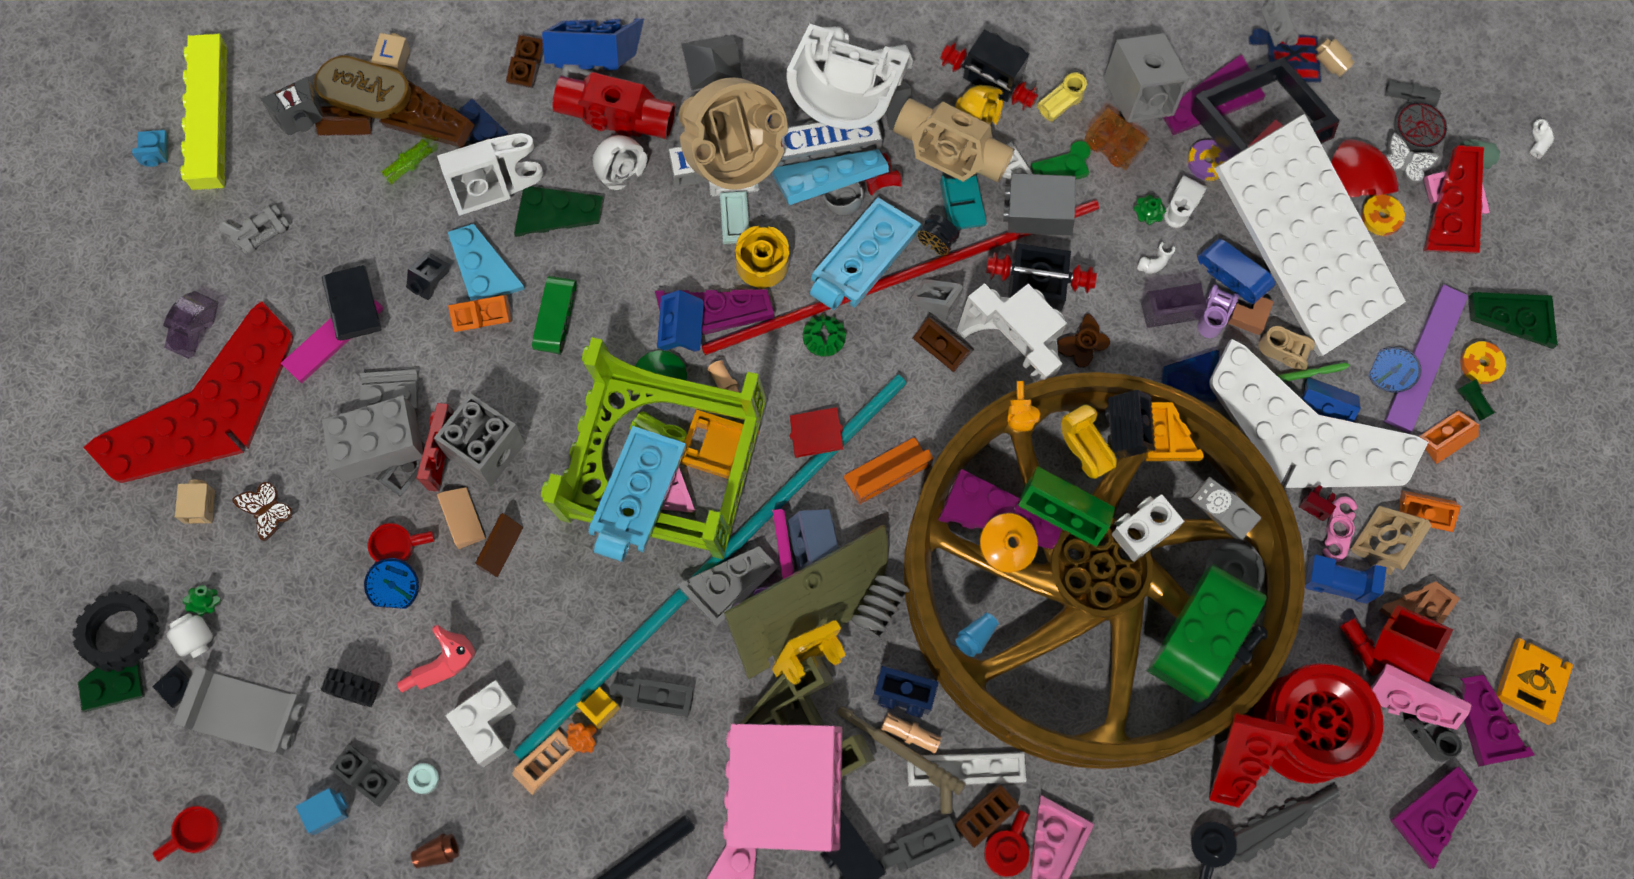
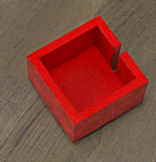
(1412, 643)

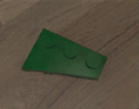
(556, 209)
(1516, 314)

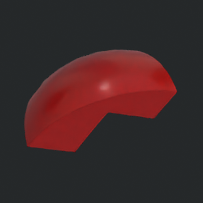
(1364, 169)

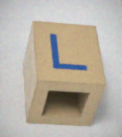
(391, 51)

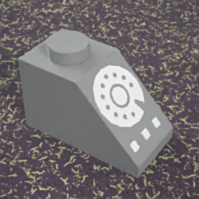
(1225, 509)

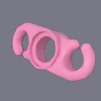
(1342, 542)

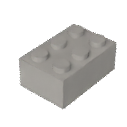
(372, 438)

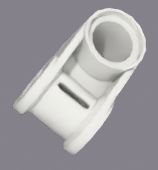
(1184, 200)

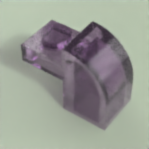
(186, 320)

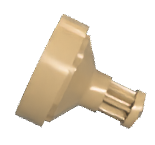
(729, 132)

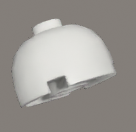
(618, 156)

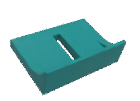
(958, 191)

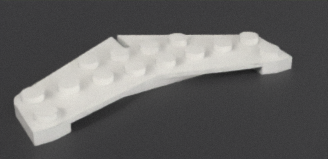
(1292, 433)

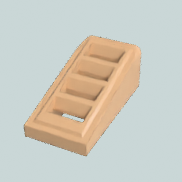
(526, 780)

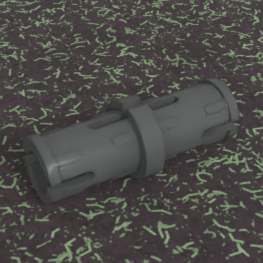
(1412, 92)

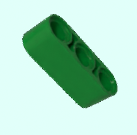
(553, 314)

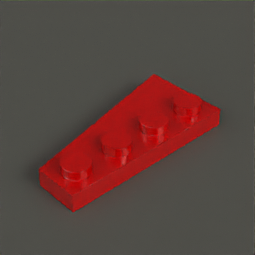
(1459, 206)
(1247, 757)

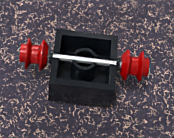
(994, 64)
(1043, 270)

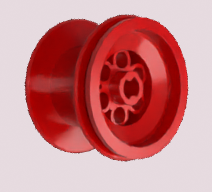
(1350, 725)

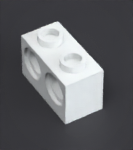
(1150, 531)

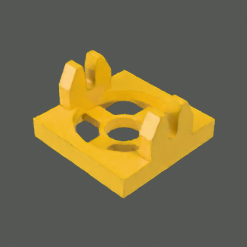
(813, 643)

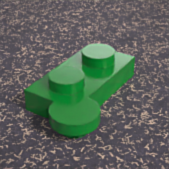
(1066, 165)

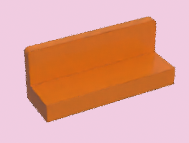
(888, 470)

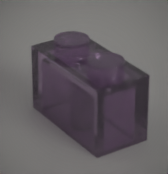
(1174, 305)

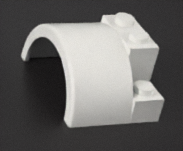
(847, 88)
(1024, 320)

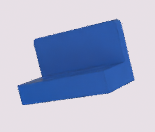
(680, 321)
(1330, 400)

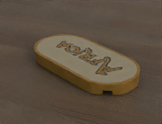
(362, 86)

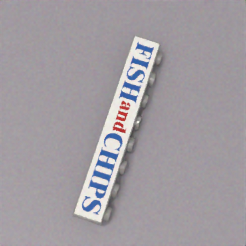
(800, 144)

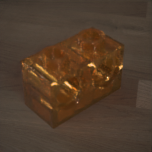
(1120, 135)

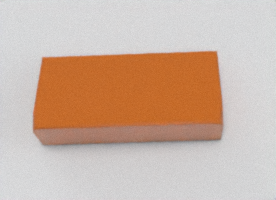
(1450, 435)
(1439, 511)

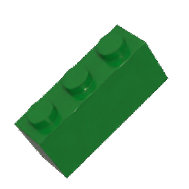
(1067, 506)

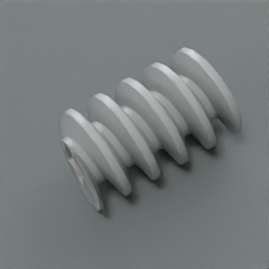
(879, 605)

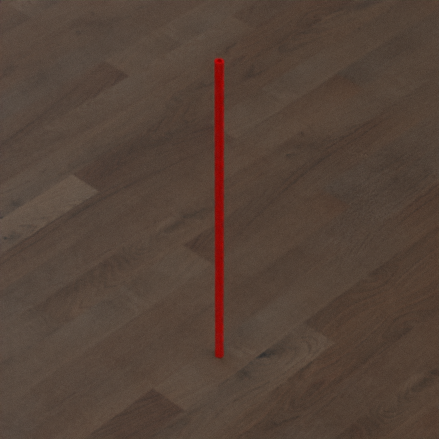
(881, 284)

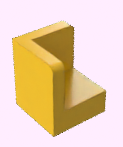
(598, 708)

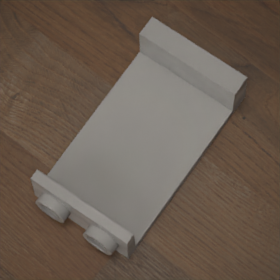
(239, 711)

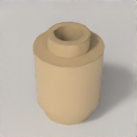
(1334, 56)

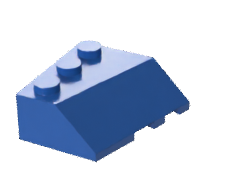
(591, 44)

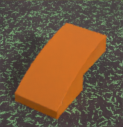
(480, 313)

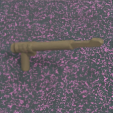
(937, 775)

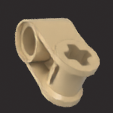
(1289, 348)

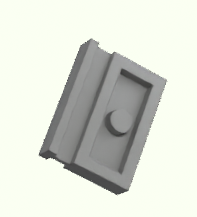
(386, 385)

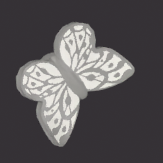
(1406, 162)

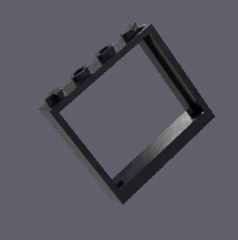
(1204, 110)

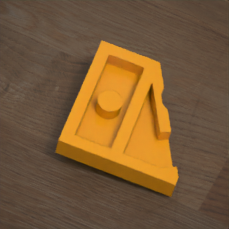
(1171, 436)

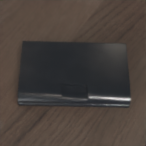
(351, 303)

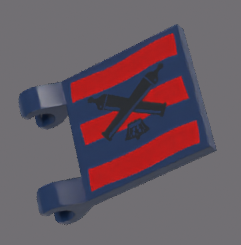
(1300, 55)

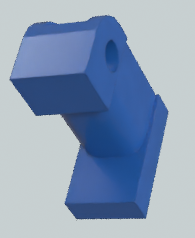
(1327, 577)

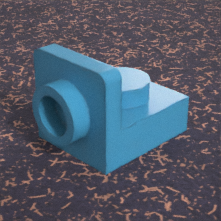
(151, 148)

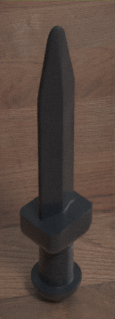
(1242, 657)

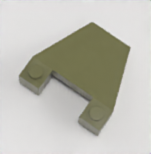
(793, 706)

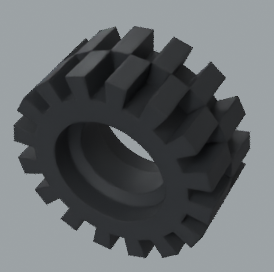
(350, 687)

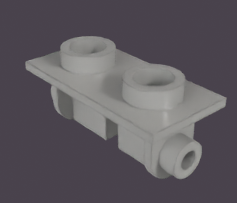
(1279, 22)

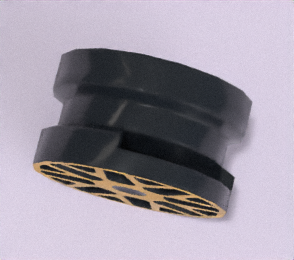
(938, 233)

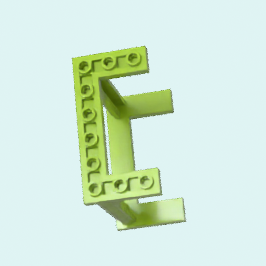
(610, 375)

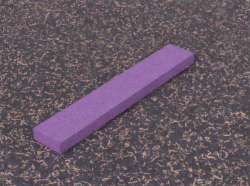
(1430, 352)

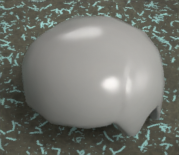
(852, 198)

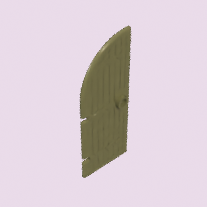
(807, 599)

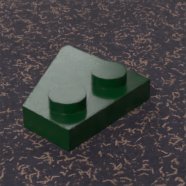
(106, 689)

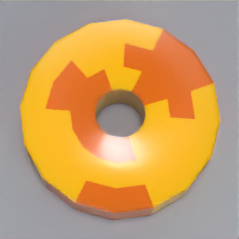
(1375, 223)
(1490, 354)

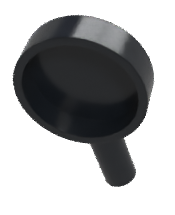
(1213, 847)

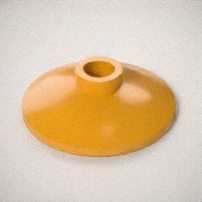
(995, 543)

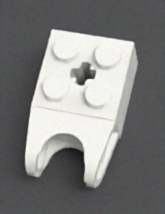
(488, 171)

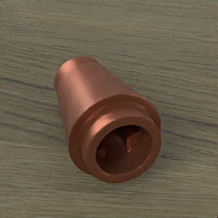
(436, 852)

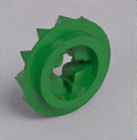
(816, 344)

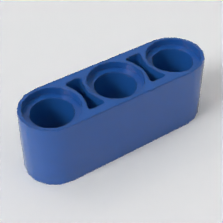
(1236, 271)

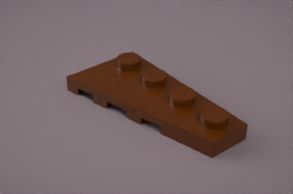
(430, 119)

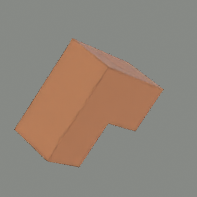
(1251, 319)

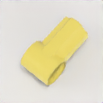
(1062, 98)

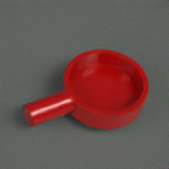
(395, 542)
(192, 831)
(1007, 851)

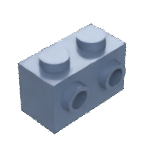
(812, 536)

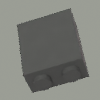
(1040, 204)

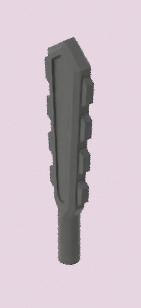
(1277, 824)

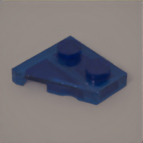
(1193, 375)

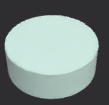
(423, 778)

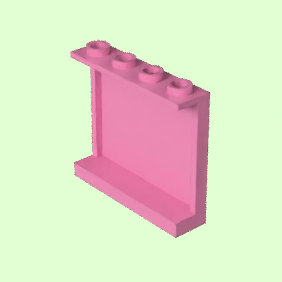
(784, 787)

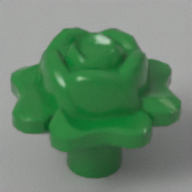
(1149, 210)
(201, 600)

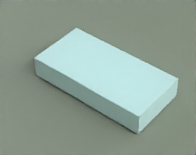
(734, 215)

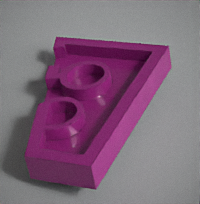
(1488, 727)
(1434, 815)

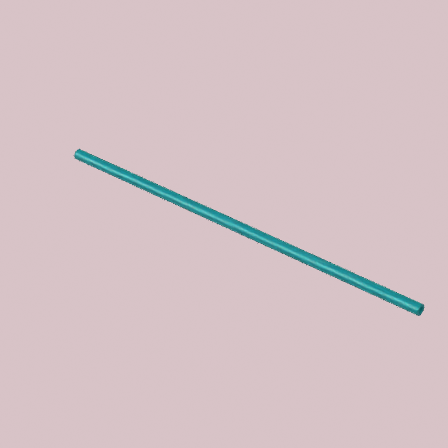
(648, 628)

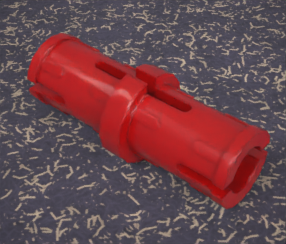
(1361, 645)

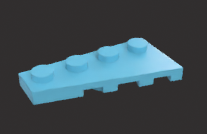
(821, 176)

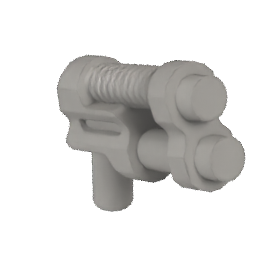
(248, 236)

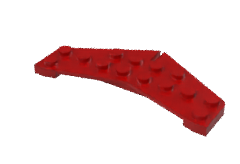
(197, 424)

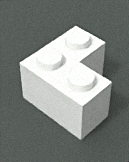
(475, 720)

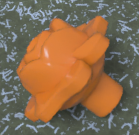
(581, 737)

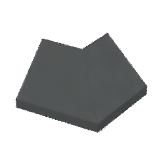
(711, 60)

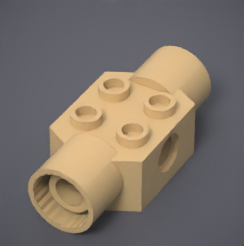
(953, 141)

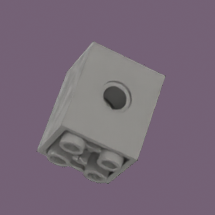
(1145, 77)
(479, 440)

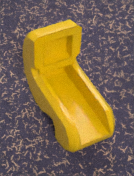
(1087, 442)

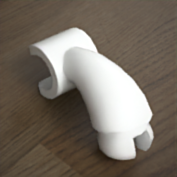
(1152, 266)

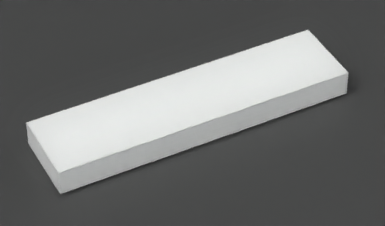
(974, 768)

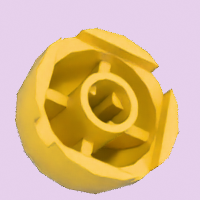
(982, 103)

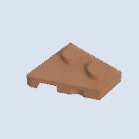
(1430, 601)

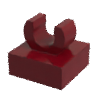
(1318, 506)

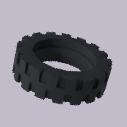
(134, 649)

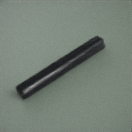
(650, 850)

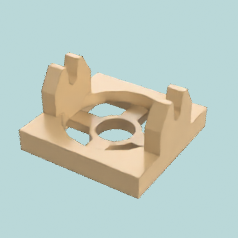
(1401, 521)

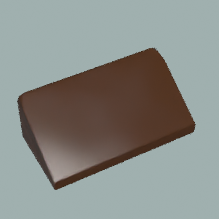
(343, 122)
(942, 343)
(498, 545)

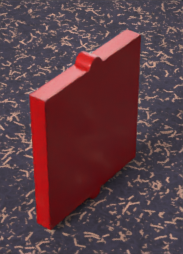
(816, 432)

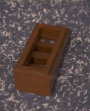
(1008, 801)

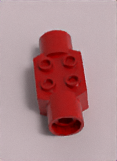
(614, 105)

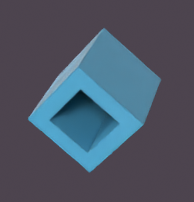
(323, 810)

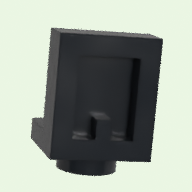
(426, 274)

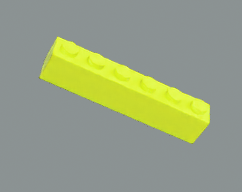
(205, 112)

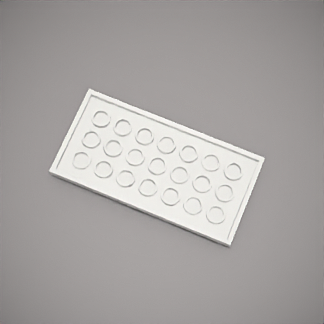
(1310, 234)

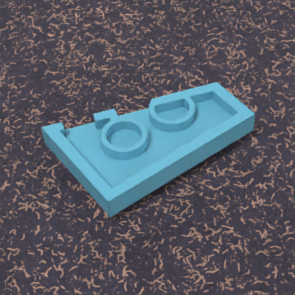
(481, 266)

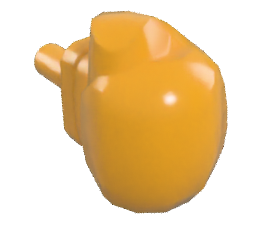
(1021, 413)

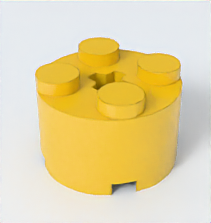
(762, 256)

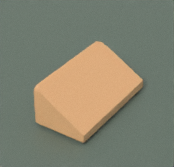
(461, 517)

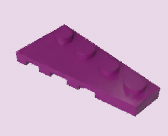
(1183, 118)
(731, 308)
(977, 501)

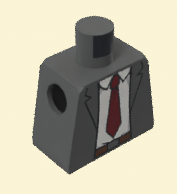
(294, 107)

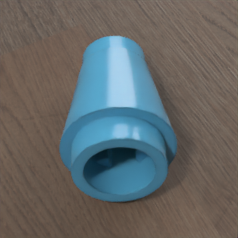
(976, 635)

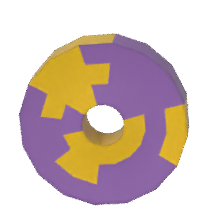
(1198, 164)

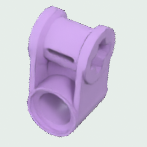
(1219, 308)

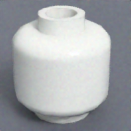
(189, 635)

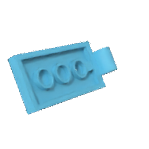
(870, 248)
(637, 483)

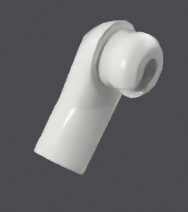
(1543, 138)

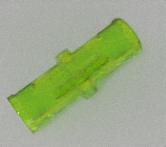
(406, 161)

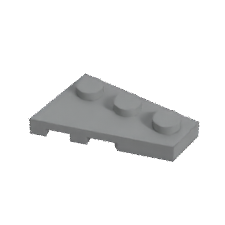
(727, 583)

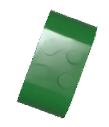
(1207, 634)

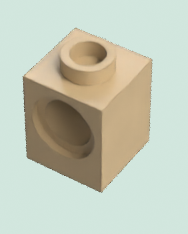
(195, 502)

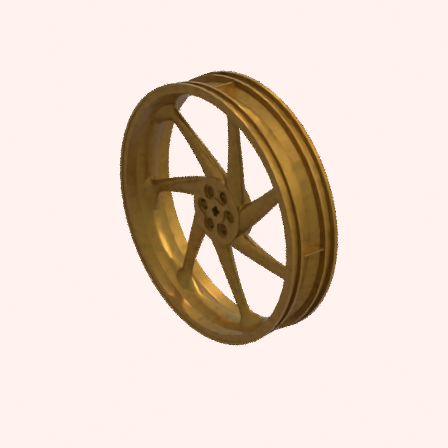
(1108, 746)

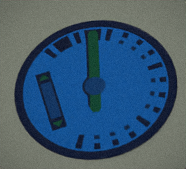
(1395, 370)
(391, 584)

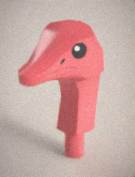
(455, 656)

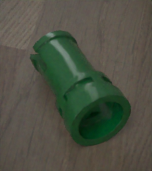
(1473, 394)

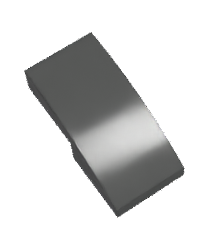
(364, 775)

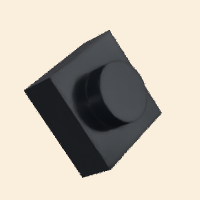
(172, 686)

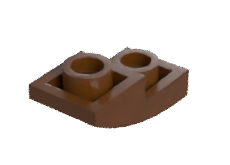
(526, 61)

